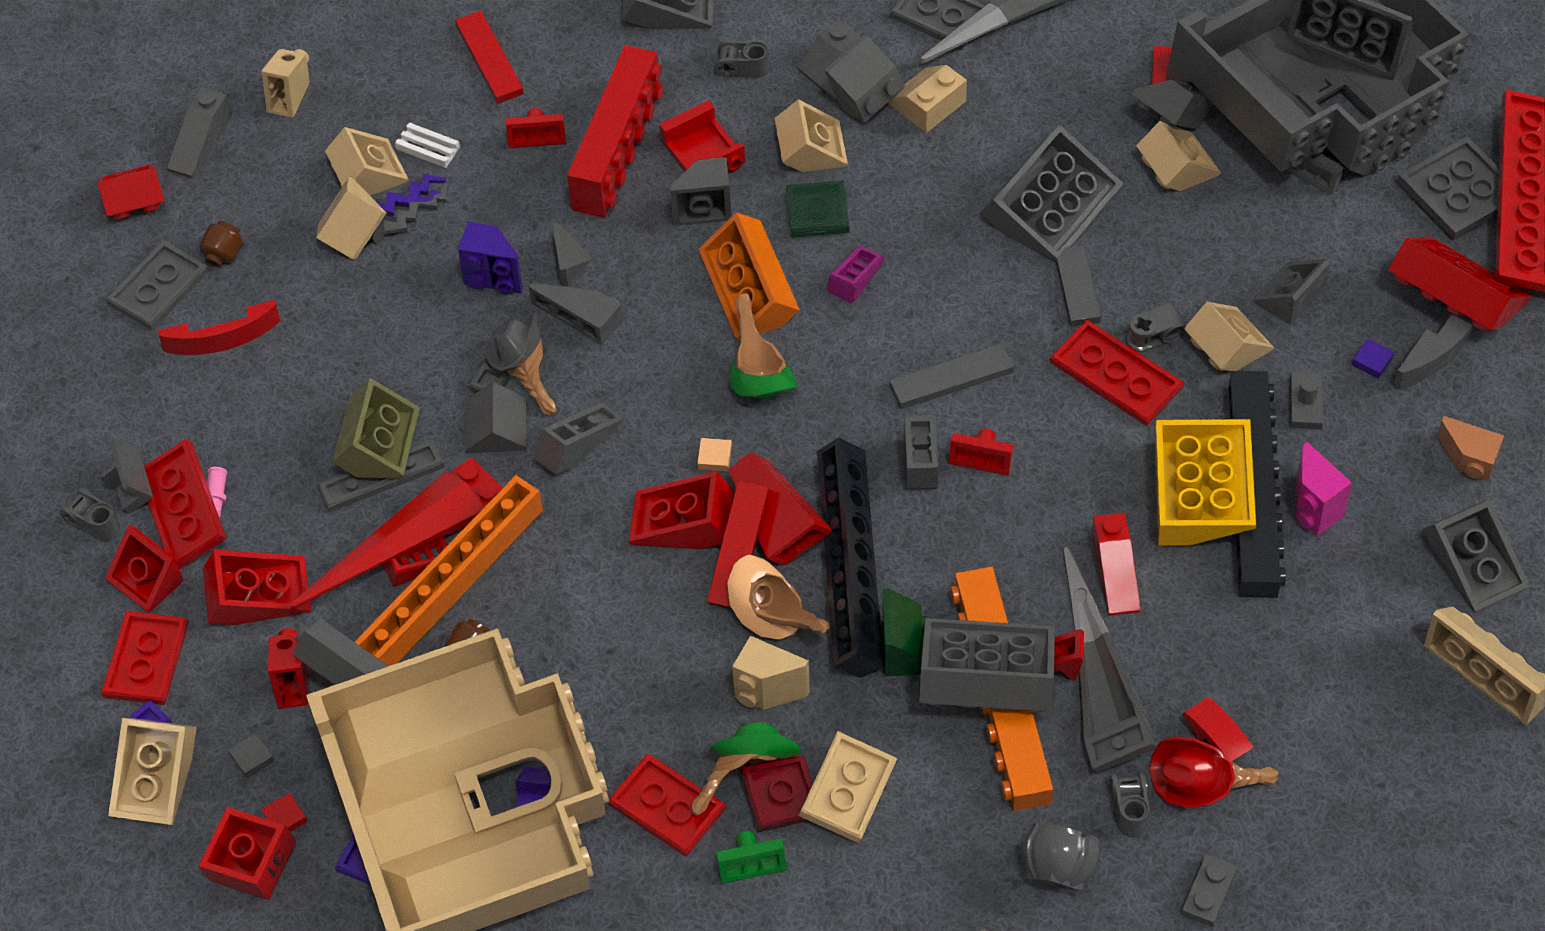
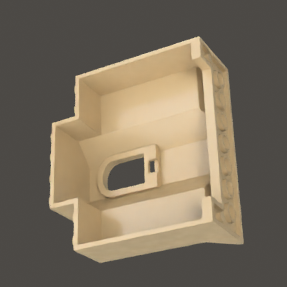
(413, 750)

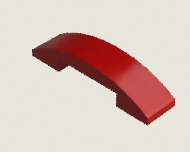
(222, 336)

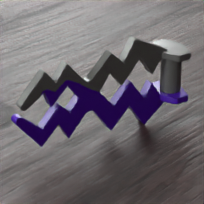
(411, 200)

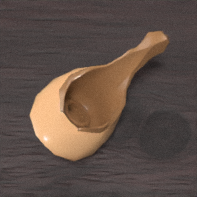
(767, 601)

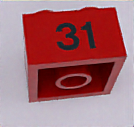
(247, 853)

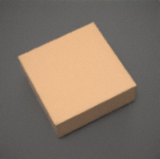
(714, 454)

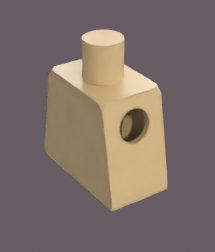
(285, 81)

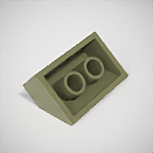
(376, 432)

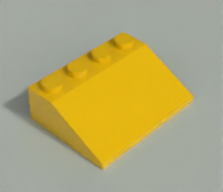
(1203, 480)

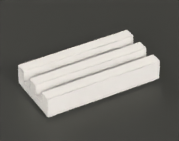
(429, 140)

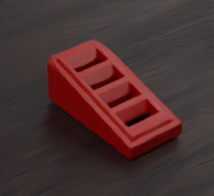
(407, 572)

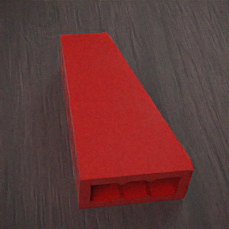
(788, 520)

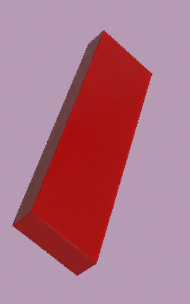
(489, 57)
(739, 537)

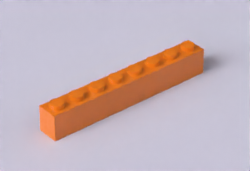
(452, 572)
(1012, 730)

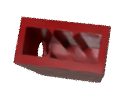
(281, 660)

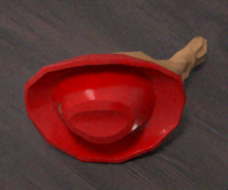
(1198, 774)

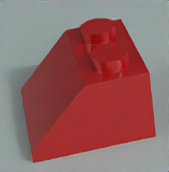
(131, 191)

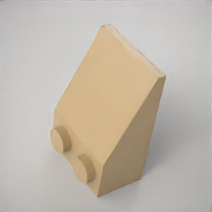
(151, 770)

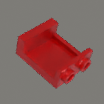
(699, 136)

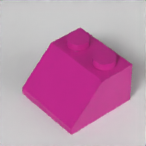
(1320, 491)

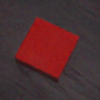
(285, 812)

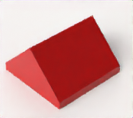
(143, 570)

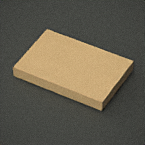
(848, 787)

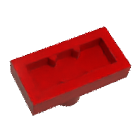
(535, 129)
(981, 452)

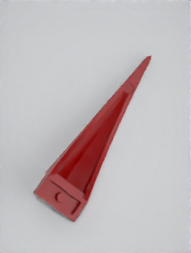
(434, 513)

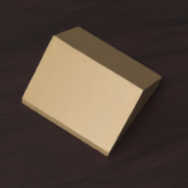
(350, 220)

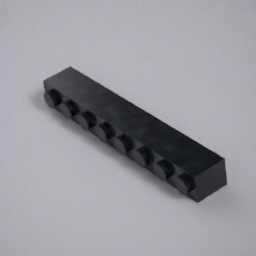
(1259, 548)

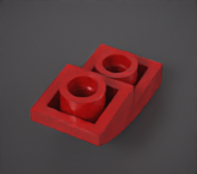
(1219, 729)

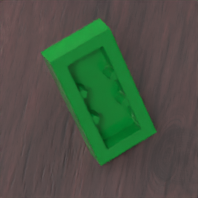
(750, 858)

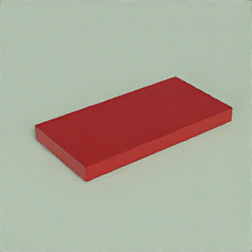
(1116, 372)
(183, 504)

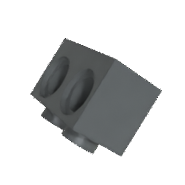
(921, 452)

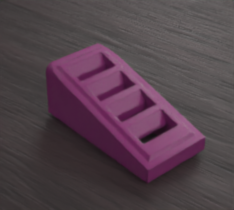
(850, 289)

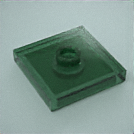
(817, 208)

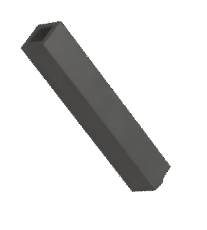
(333, 653)

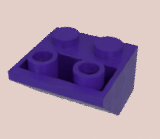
(489, 259)

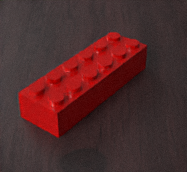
(615, 132)

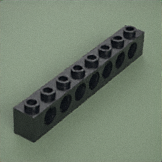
(850, 559)

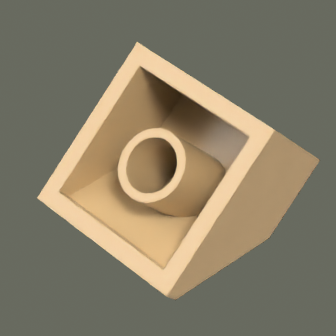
(930, 96)
(810, 138)
(1176, 157)
(365, 159)
(1226, 336)
(769, 675)

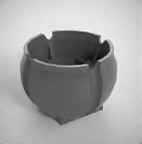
(1060, 856)

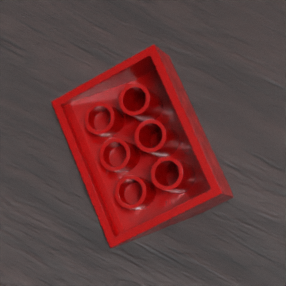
(1457, 282)

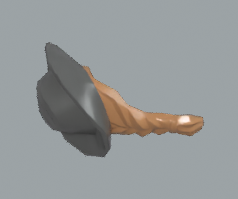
(519, 352)

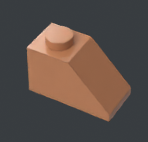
(1470, 447)

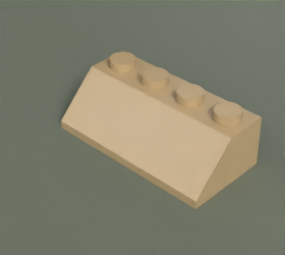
(1486, 663)

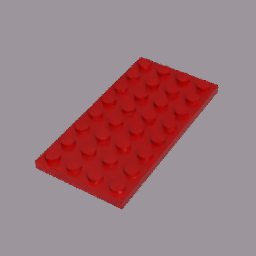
(1521, 192)

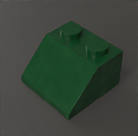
(902, 634)

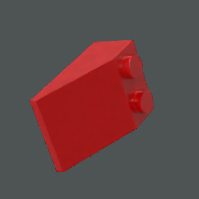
(682, 513)
(253, 586)

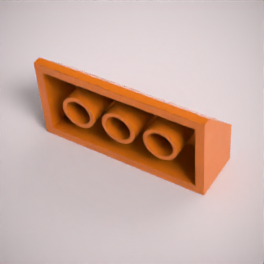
(745, 263)

